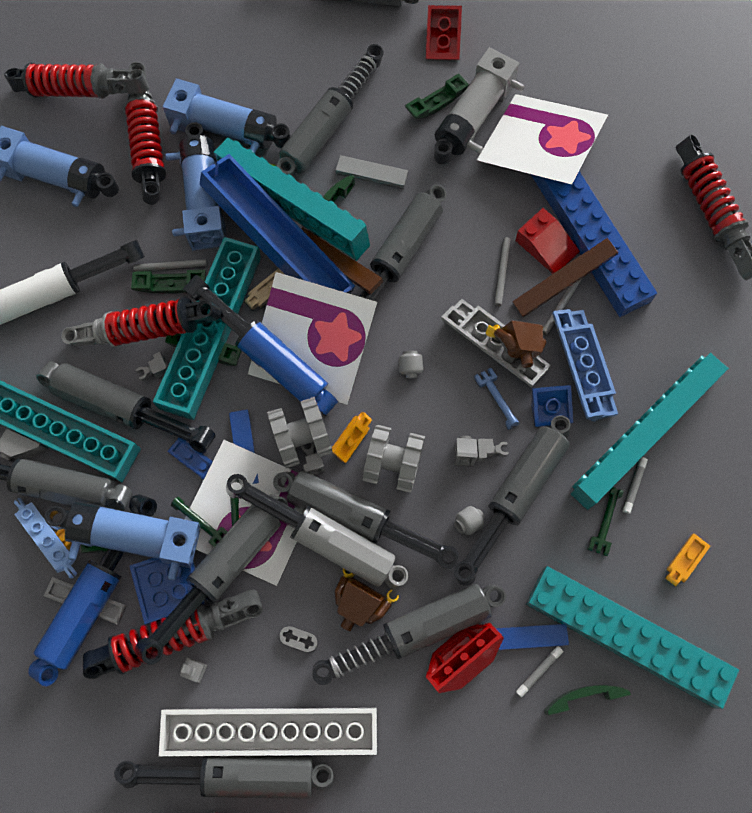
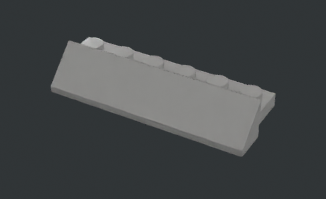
(473, 324)

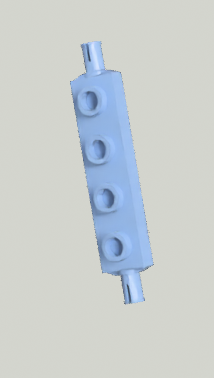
(44, 537)

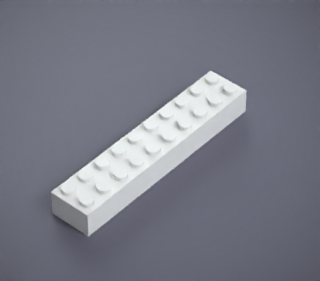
(268, 732)

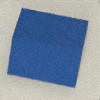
(551, 402)

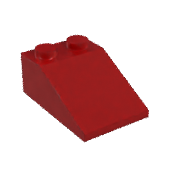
(443, 32)
(547, 241)

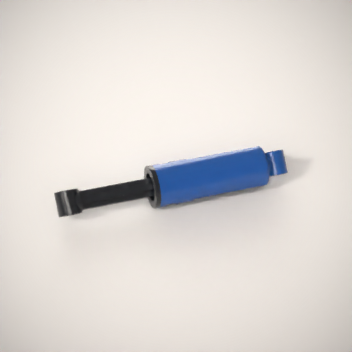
(269, 352)
(81, 608)

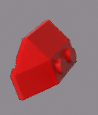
(463, 657)

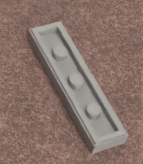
(372, 171)
(59, 590)

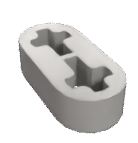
(300, 634)

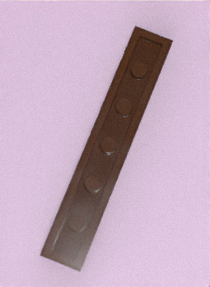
(352, 269)
(565, 277)

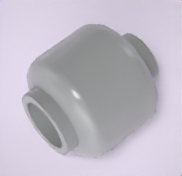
(410, 364)
(469, 520)

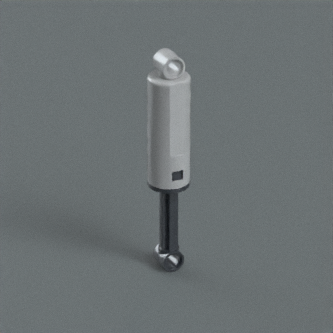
(326, 537)

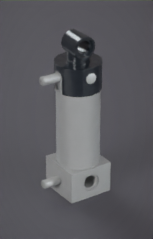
(492, 82)

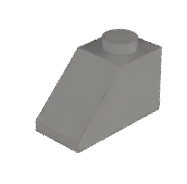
(17, 446)
(465, 451)

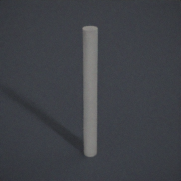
(170, 265)
(502, 272)
(561, 305)

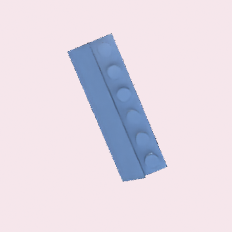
(586, 364)

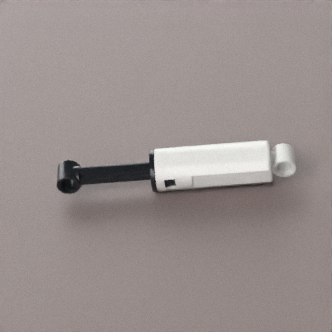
(59, 282)

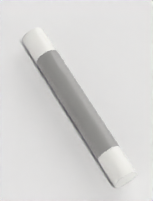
(635, 485)
(541, 669)

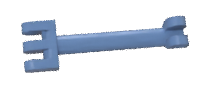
(488, 381)

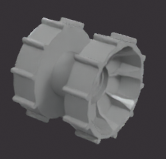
(299, 432)
(393, 458)

